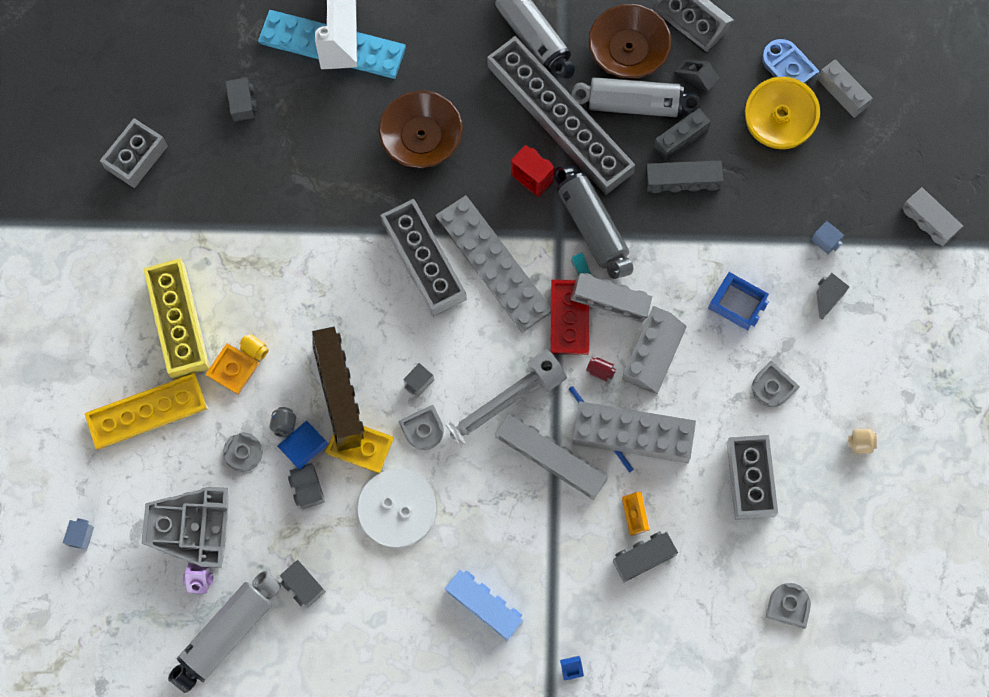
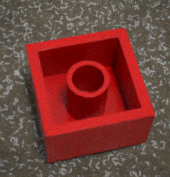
(532, 170)

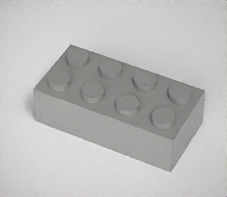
(752, 477)

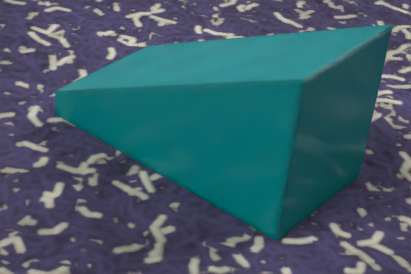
(580, 264)

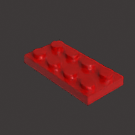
(568, 321)

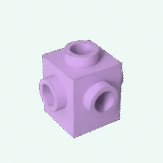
(197, 579)

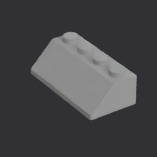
(696, 19)
(654, 350)

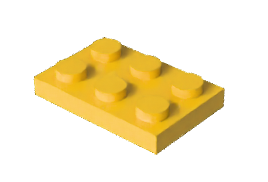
(370, 455)

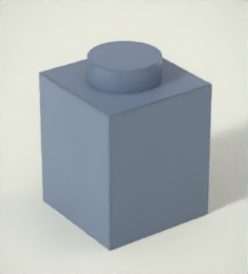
(828, 238)
(78, 534)

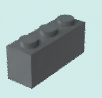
(682, 134)
(644, 556)

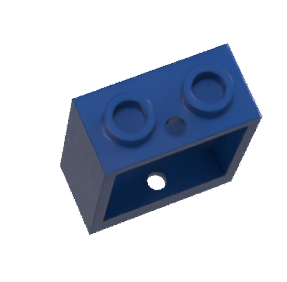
(746, 287)

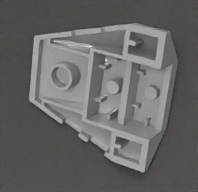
(189, 526)

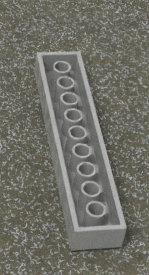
(560, 115)

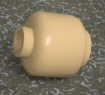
(863, 441)

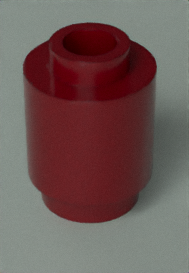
(601, 369)

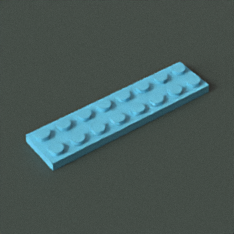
(298, 36)

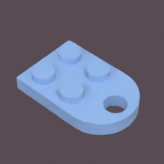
(788, 62)

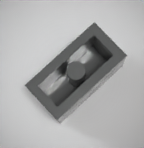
(240, 99)
(302, 583)

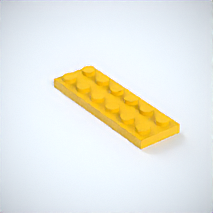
(145, 411)

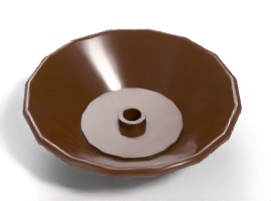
(632, 27)
(417, 114)

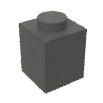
(418, 380)

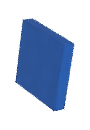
(303, 445)

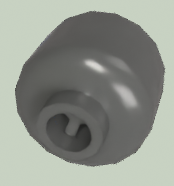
(282, 421)

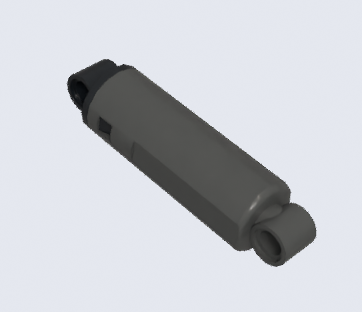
(593, 221)

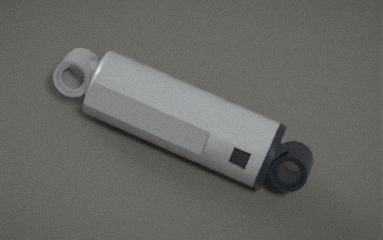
(537, 36)
(636, 97)
(224, 632)

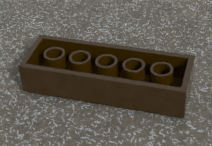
(337, 388)

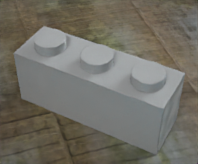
(844, 88)
(931, 217)

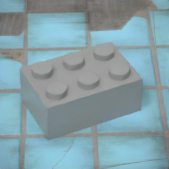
(134, 153)

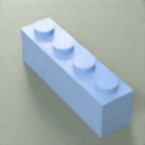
(484, 605)

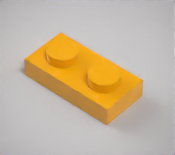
(635, 513)

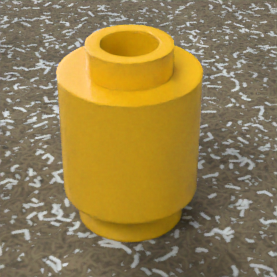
(253, 347)

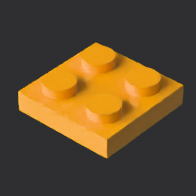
(232, 369)

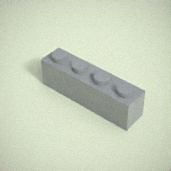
(611, 297)

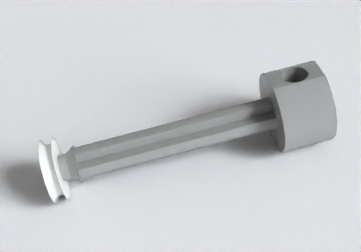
(537, 377)

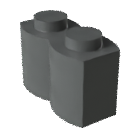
(306, 486)

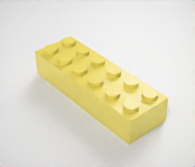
(176, 319)

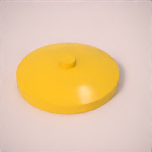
(782, 113)

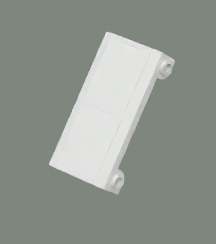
(338, 40)

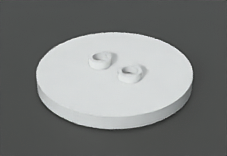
(397, 508)

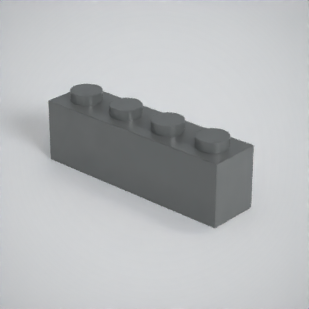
(684, 176)

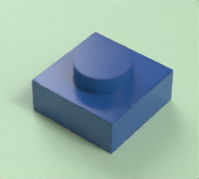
(571, 668)

